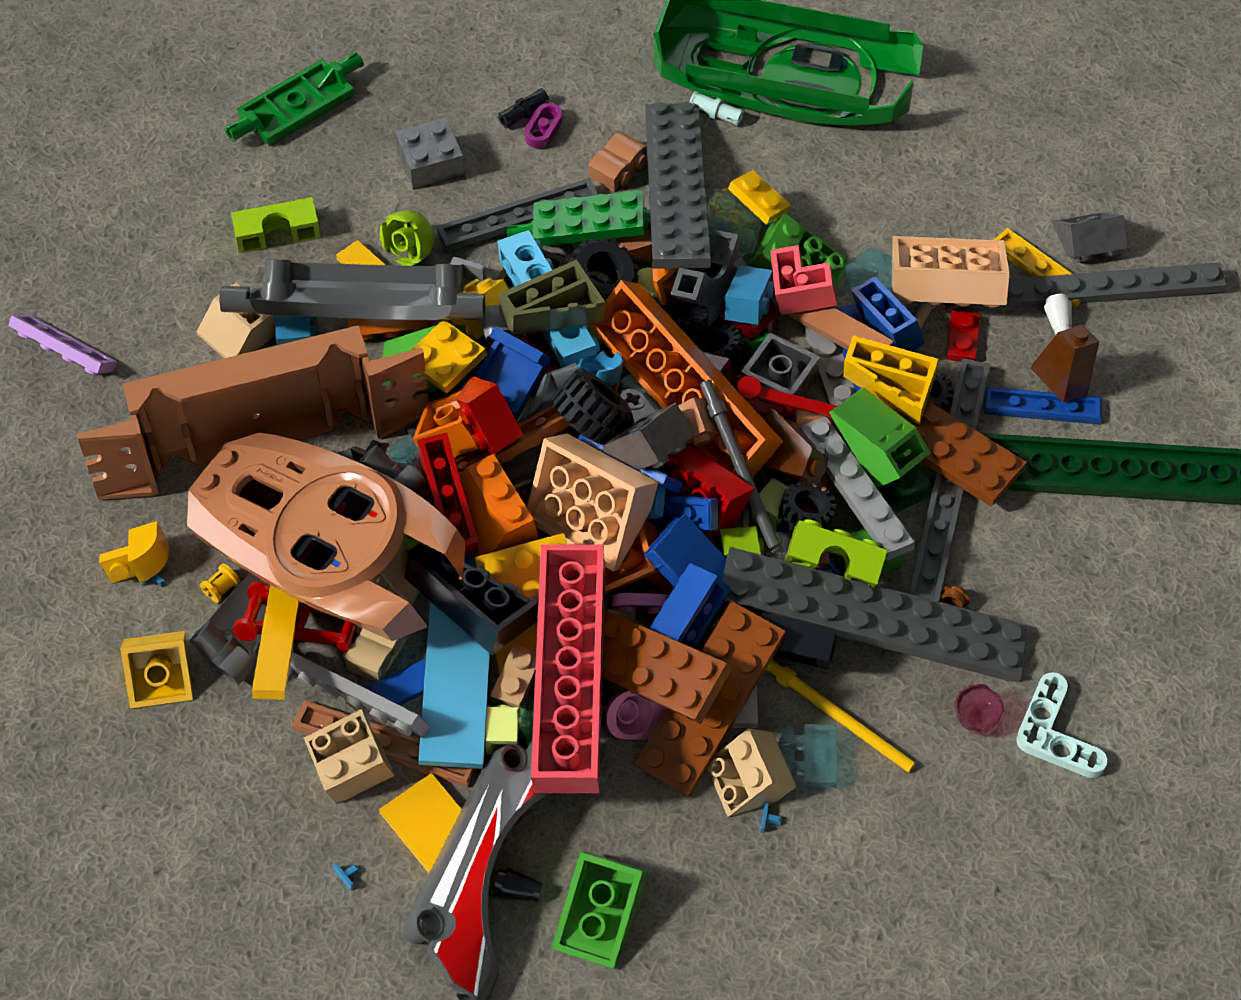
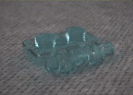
(819, 754)

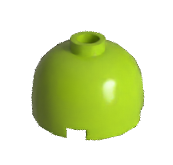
(409, 232)

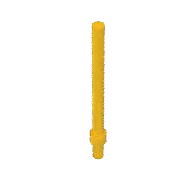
(787, 677)

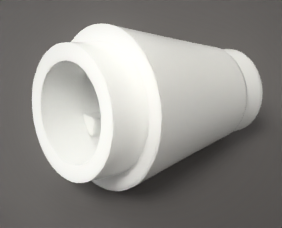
(1059, 312)

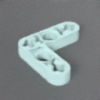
(1048, 738)

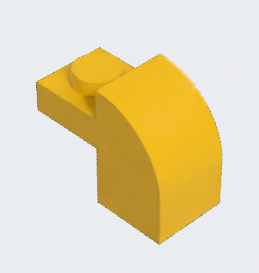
(142, 557)

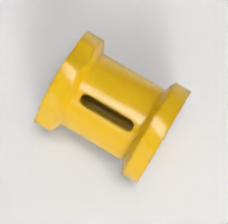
(220, 583)

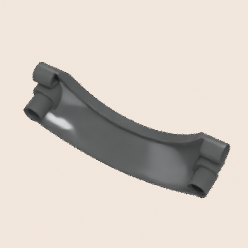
(216, 636)

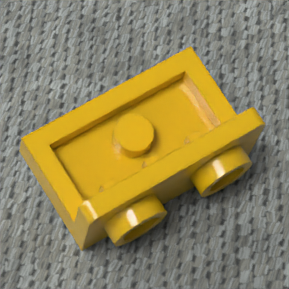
(759, 196)

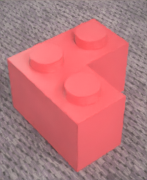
(799, 286)

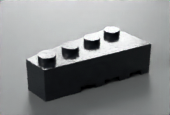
(477, 603)

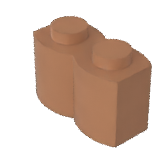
(617, 161)

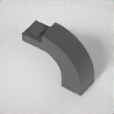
(710, 284)

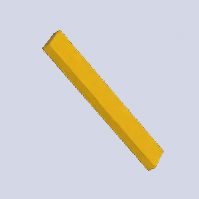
(275, 646)

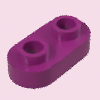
(541, 126)

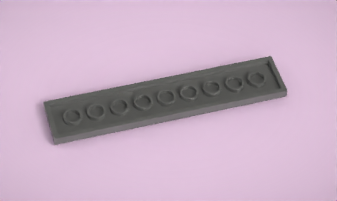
(676, 186)
(876, 615)

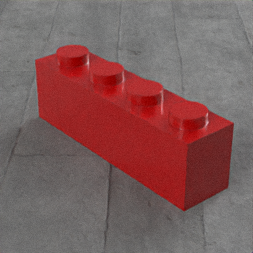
(446, 487)

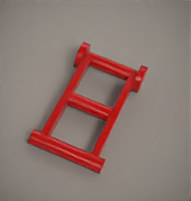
(751, 390)
(248, 628)

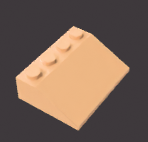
(949, 271)
(589, 497)

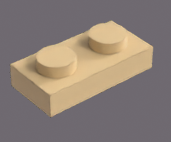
(515, 678)

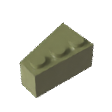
(552, 301)

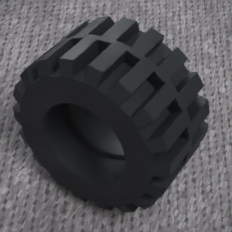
(607, 259)
(592, 407)

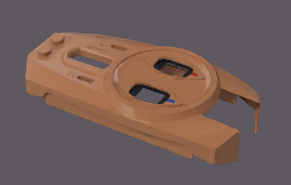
(309, 513)

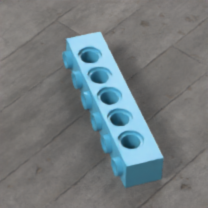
(525, 260)

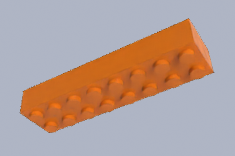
(674, 368)

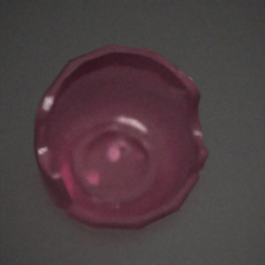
(983, 701)

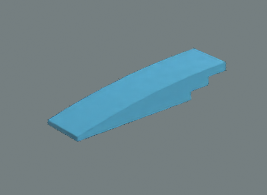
(453, 694)

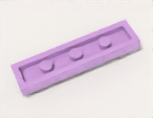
(55, 340)

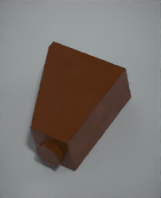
(1068, 363)
(797, 456)

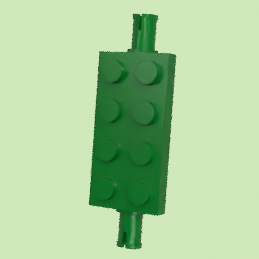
(296, 100)
(587, 218)

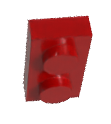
(963, 336)

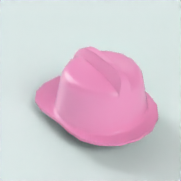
(632, 716)

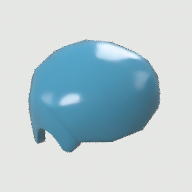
(604, 367)

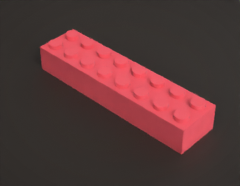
(569, 670)

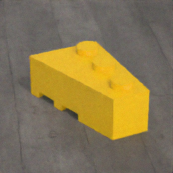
(892, 375)

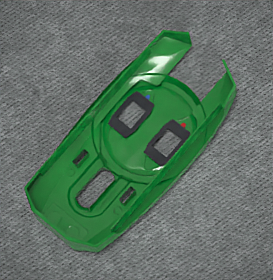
(801, 89)

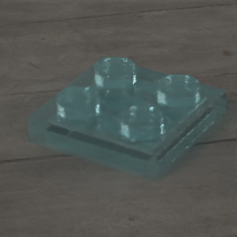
(730, 215)

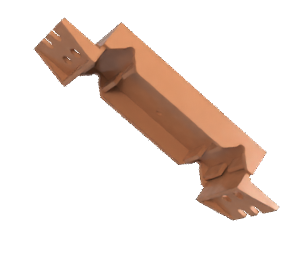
(276, 390)

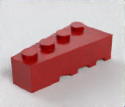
(710, 480)

